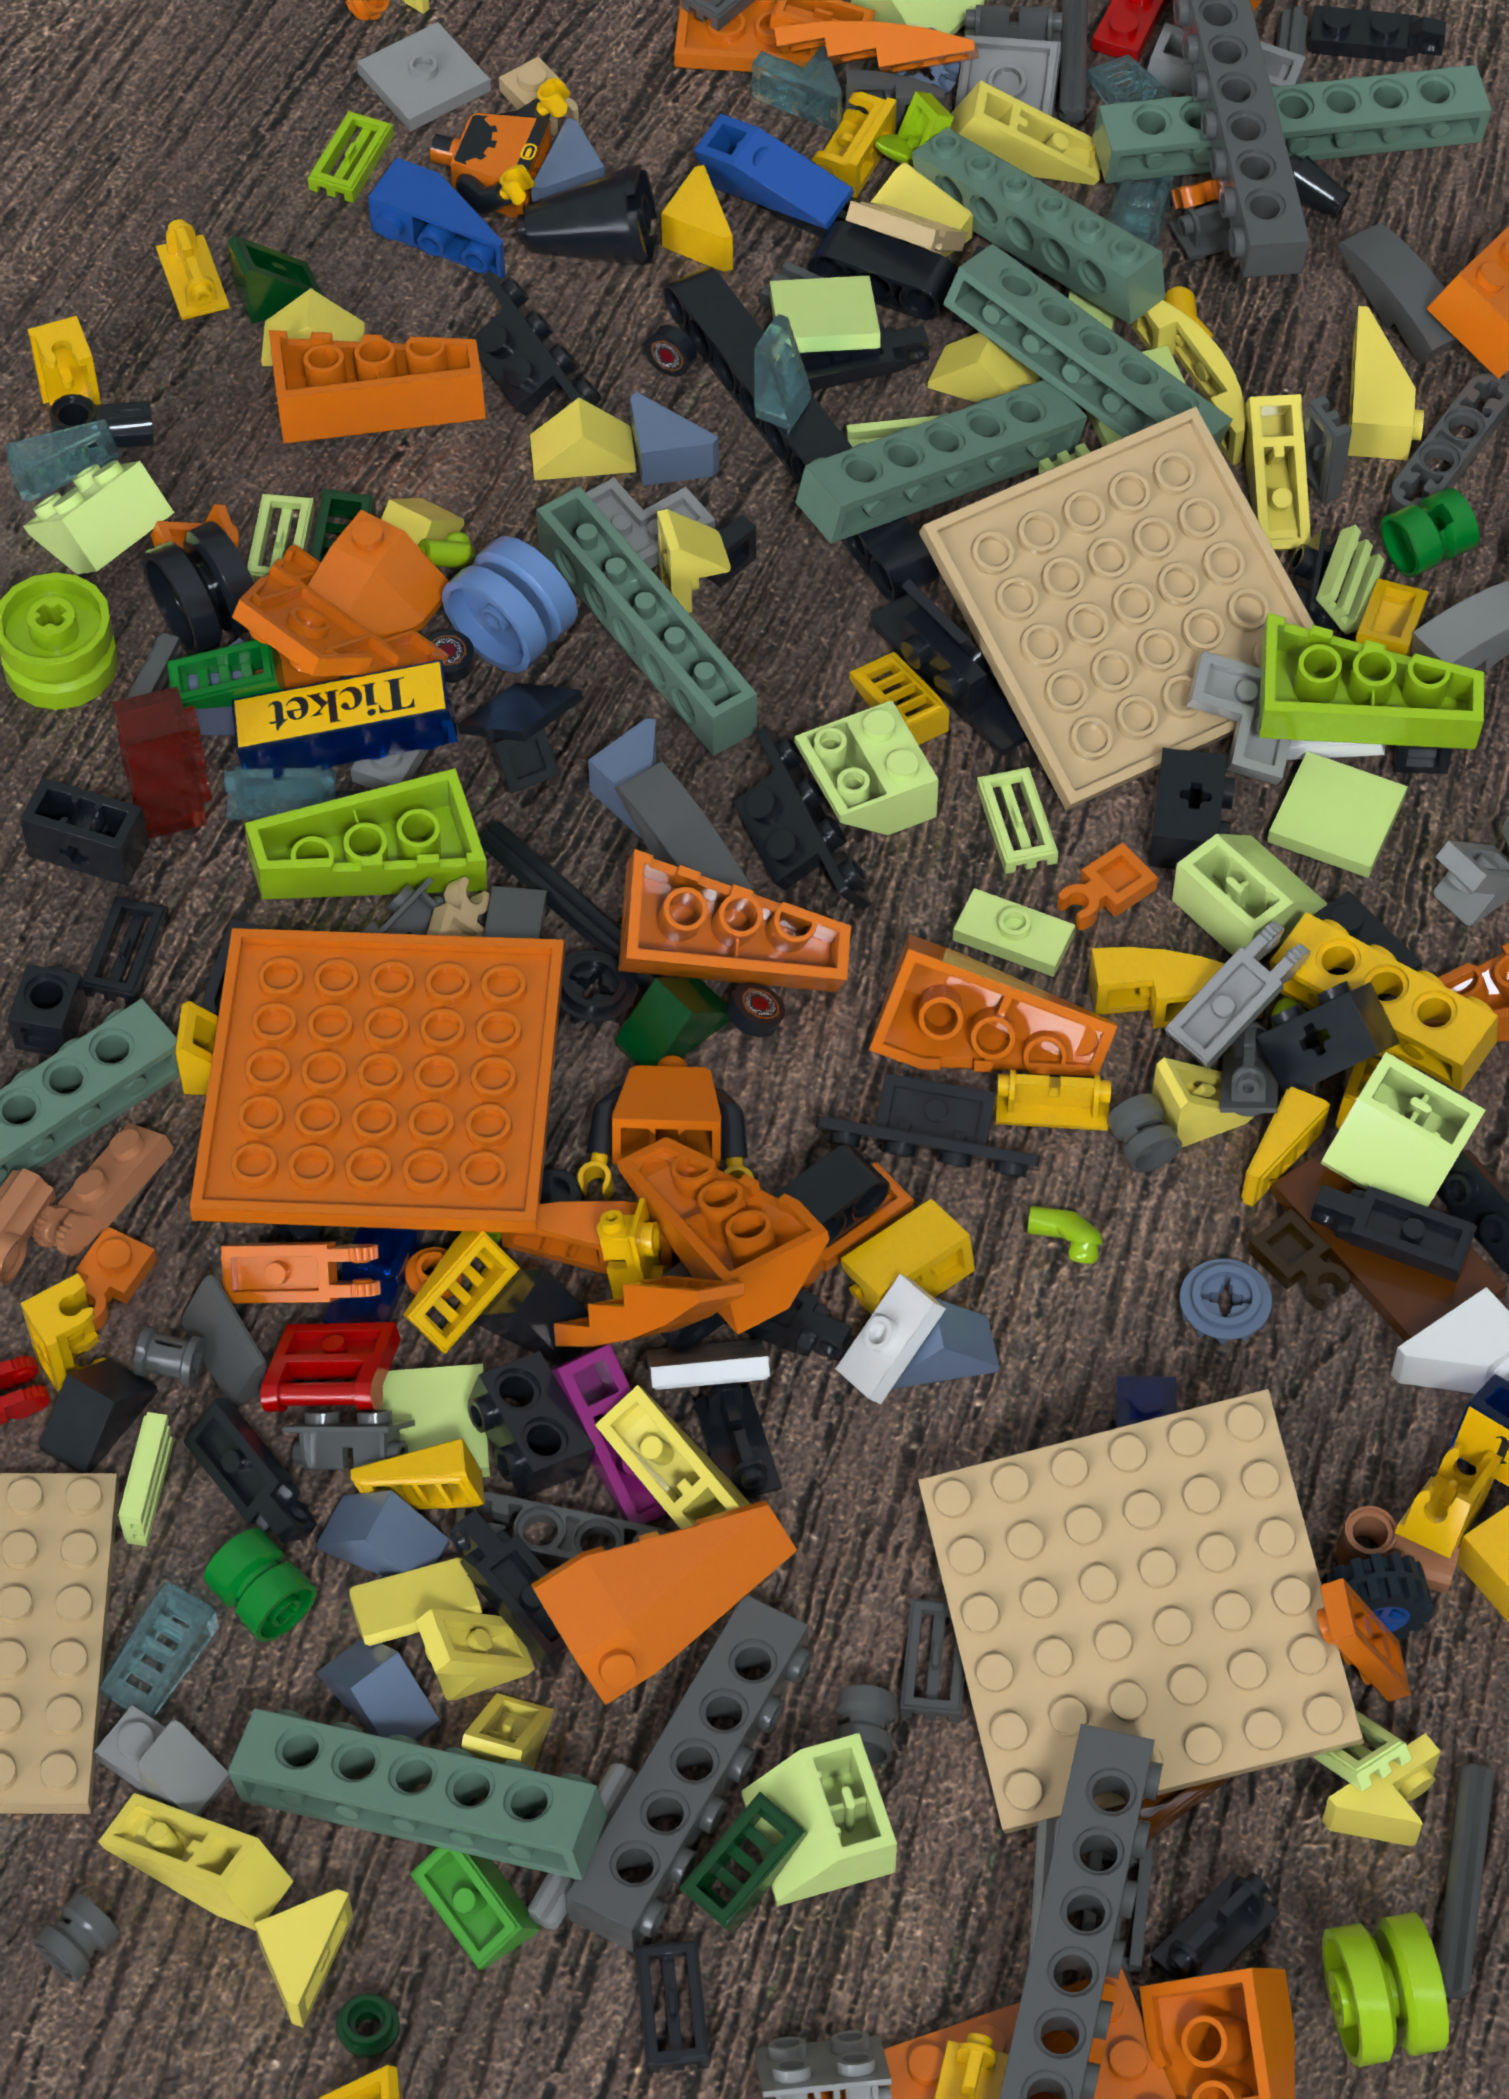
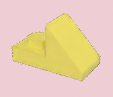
(688, 553)
(472, 1651)
(1383, 1808)

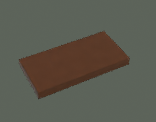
(1398, 1292)

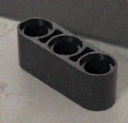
(899, 272)

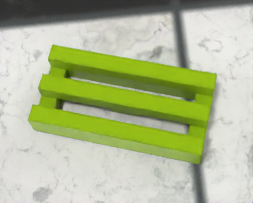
(338, 183)

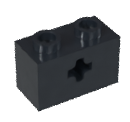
(1189, 804)
(85, 831)
(1356, 1031)

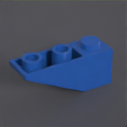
(769, 173)
(429, 214)

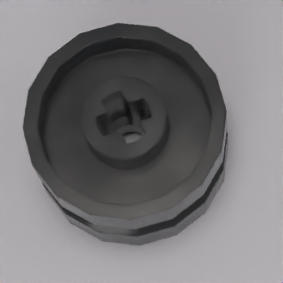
(198, 586)

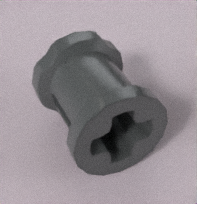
(169, 1356)

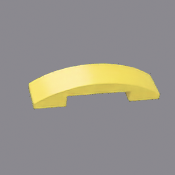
(1203, 362)

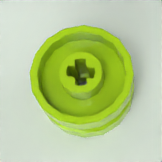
(57, 641)
(1385, 1989)

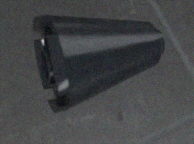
(596, 220)

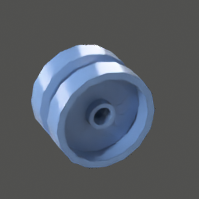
(510, 604)

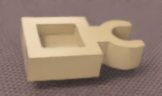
(523, 82)
(459, 913)

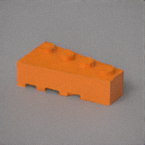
(1478, 306)
(373, 384)
(723, 932)

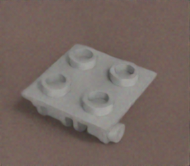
(847, 2061)

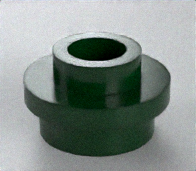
(367, 2008)

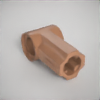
(21, 1202)
(1381, 1527)

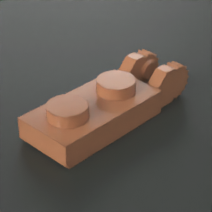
(102, 1190)

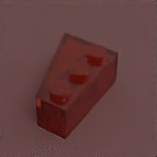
(163, 760)

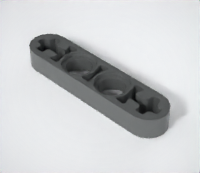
(1446, 446)
(571, 1526)

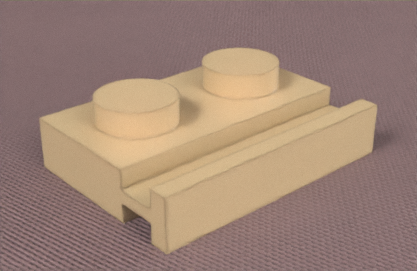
(907, 226)

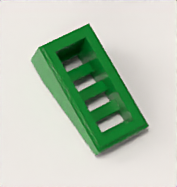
(239, 657)

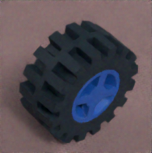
(1391, 1588)

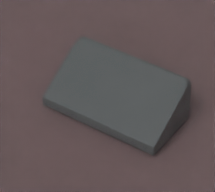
(229, 1348)

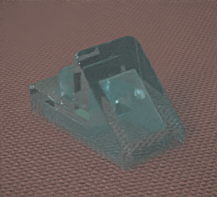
(804, 92)

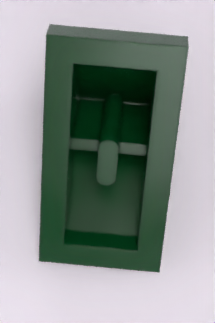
(267, 278)
(671, 1020)

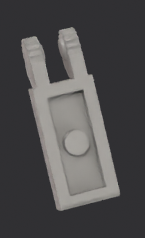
(1234, 997)

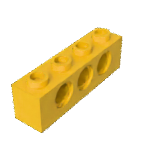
(1444, 1052)

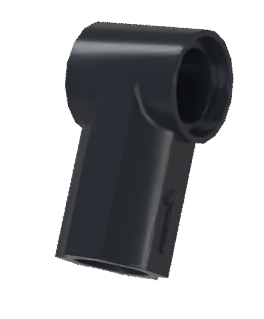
(128, 422)

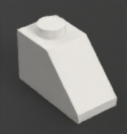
(1459, 1348)

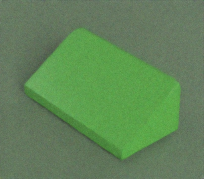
(475, 1904)

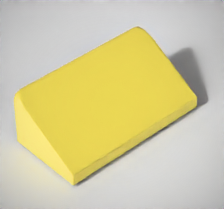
(918, 195)
(392, 1604)

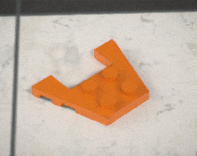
(315, 632)

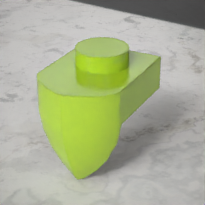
(921, 123)

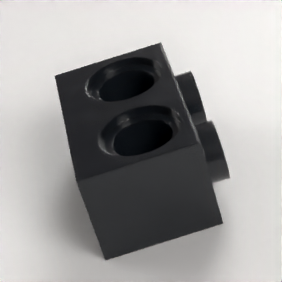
(542, 1422)

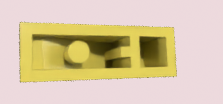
(1026, 136)
(1380, 396)
(1278, 469)
(668, 1460)
(199, 1859)

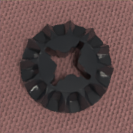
(616, 988)

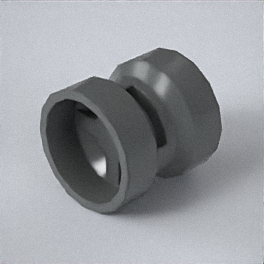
(1143, 1131)
(867, 1712)
(72, 1941)

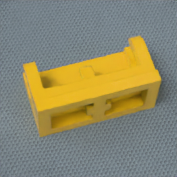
(852, 148)
(63, 361)
(921, 1246)
(60, 1328)
(1449, 1503)

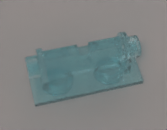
(259, 795)

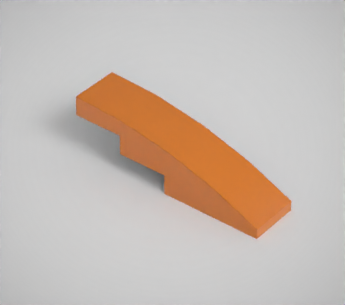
(895, 45)
(570, 1234)
(648, 1310)

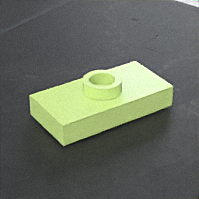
(1013, 932)

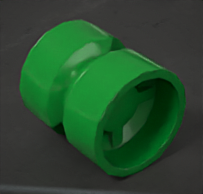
(1427, 533)
(255, 1579)

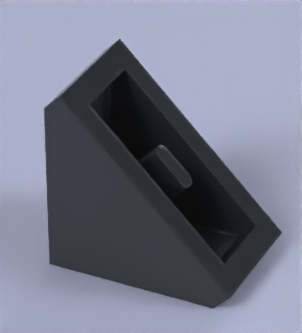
(527, 1313)
(94, 1413)

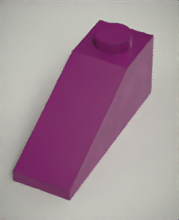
(593, 1387)

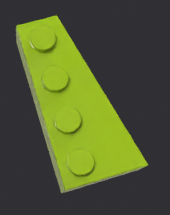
(1362, 693)
(370, 843)

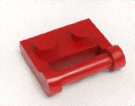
(330, 1352)

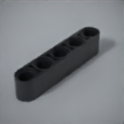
(835, 1190)

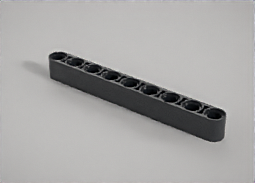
(727, 342)

